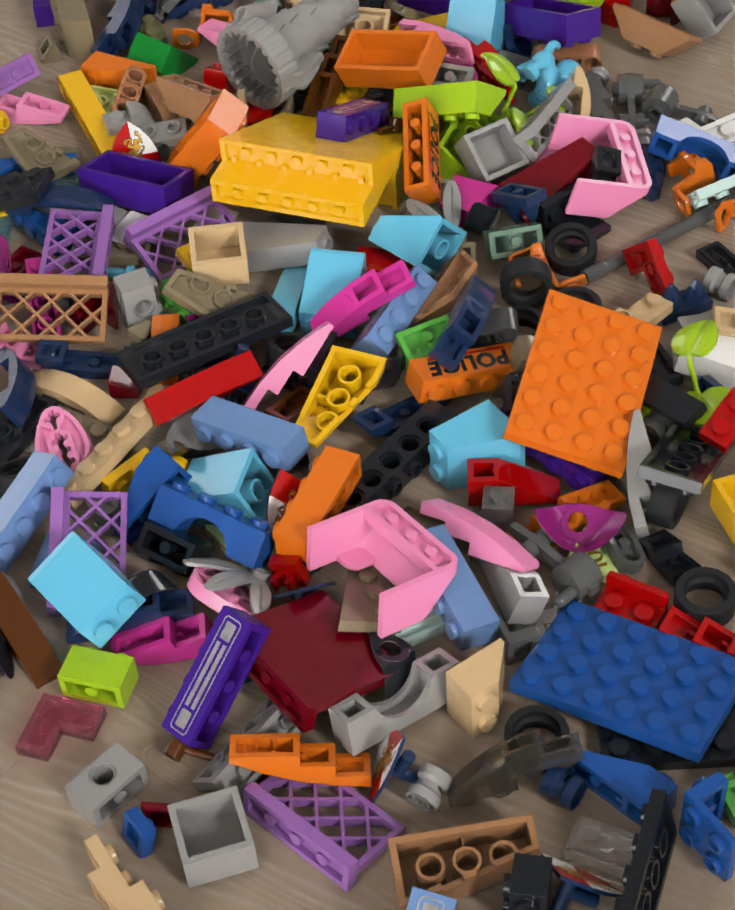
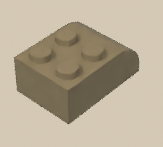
(73, 27)

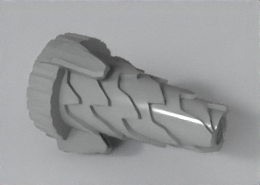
(282, 50)

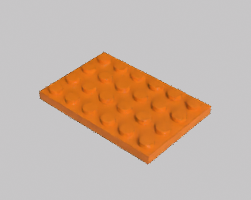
(583, 383)

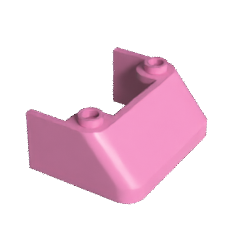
(601, 197)
(397, 547)

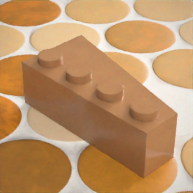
(460, 857)

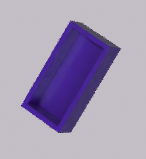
(553, 20)
(136, 181)

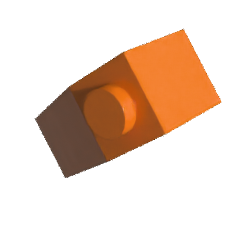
(108, 69)

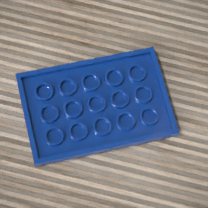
(630, 679)

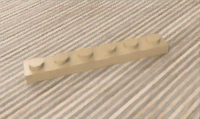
(113, 448)

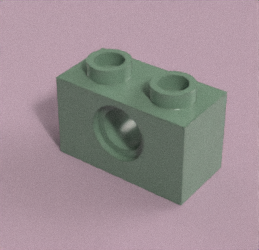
(507, 240)

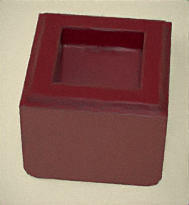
(121, 385)
(157, 813)

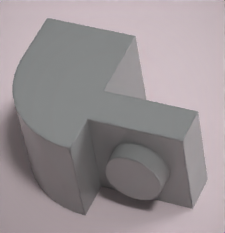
(134, 113)

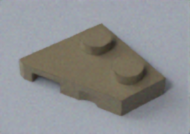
(402, 11)

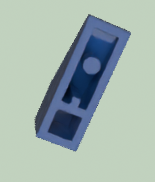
(153, 470)
(623, 782)

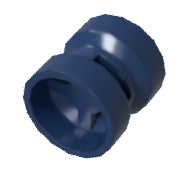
(562, 786)

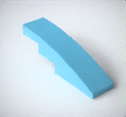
(289, 292)

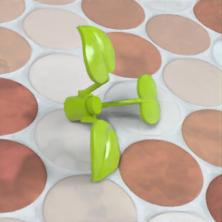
(508, 75)
(697, 340)

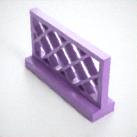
(17, 73)
(169, 219)
(98, 248)
(60, 524)
(302, 837)

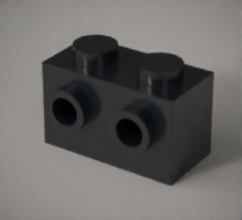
(171, 547)
(529, 883)

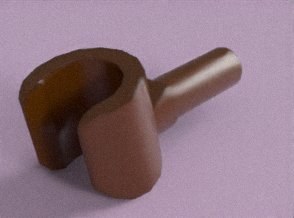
(394, 125)
(176, 750)

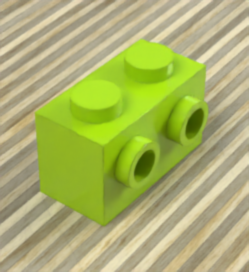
(98, 676)

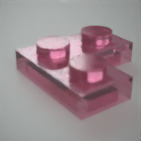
(58, 717)

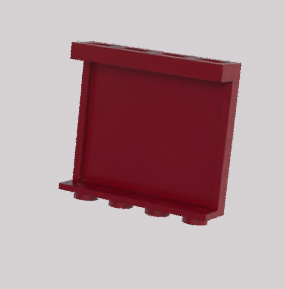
(310, 664)

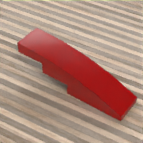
(195, 390)
(704, 633)

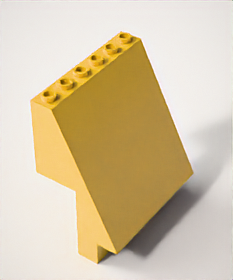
(293, 172)

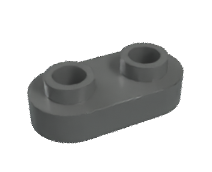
(626, 551)

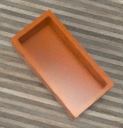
(390, 58)
(201, 142)

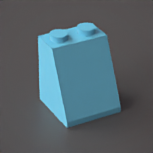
(478, 20)
(418, 239)
(326, 276)
(470, 436)
(234, 479)
(86, 589)

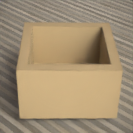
(219, 253)

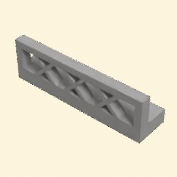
(541, 119)
(220, 773)

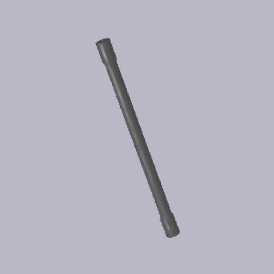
(602, 268)

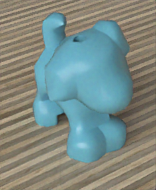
(545, 72)

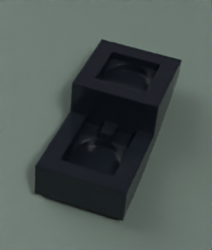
(605, 164)
(667, 555)

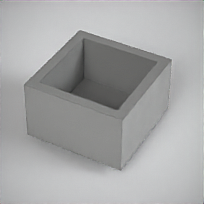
(703, 17)
(491, 153)
(213, 836)

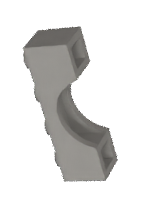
(363, 723)

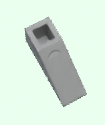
(517, 593)

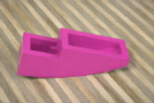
(163, 640)

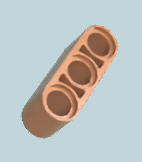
(579, 52)
(129, 88)

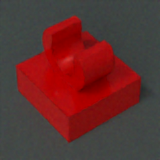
(288, 572)

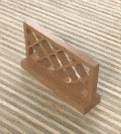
(58, 287)

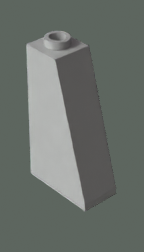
(282, 244)

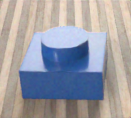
(138, 832)

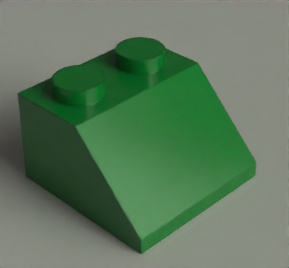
(165, 57)

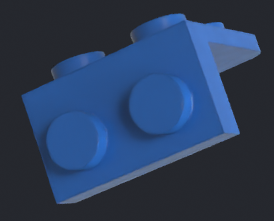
(702, 827)

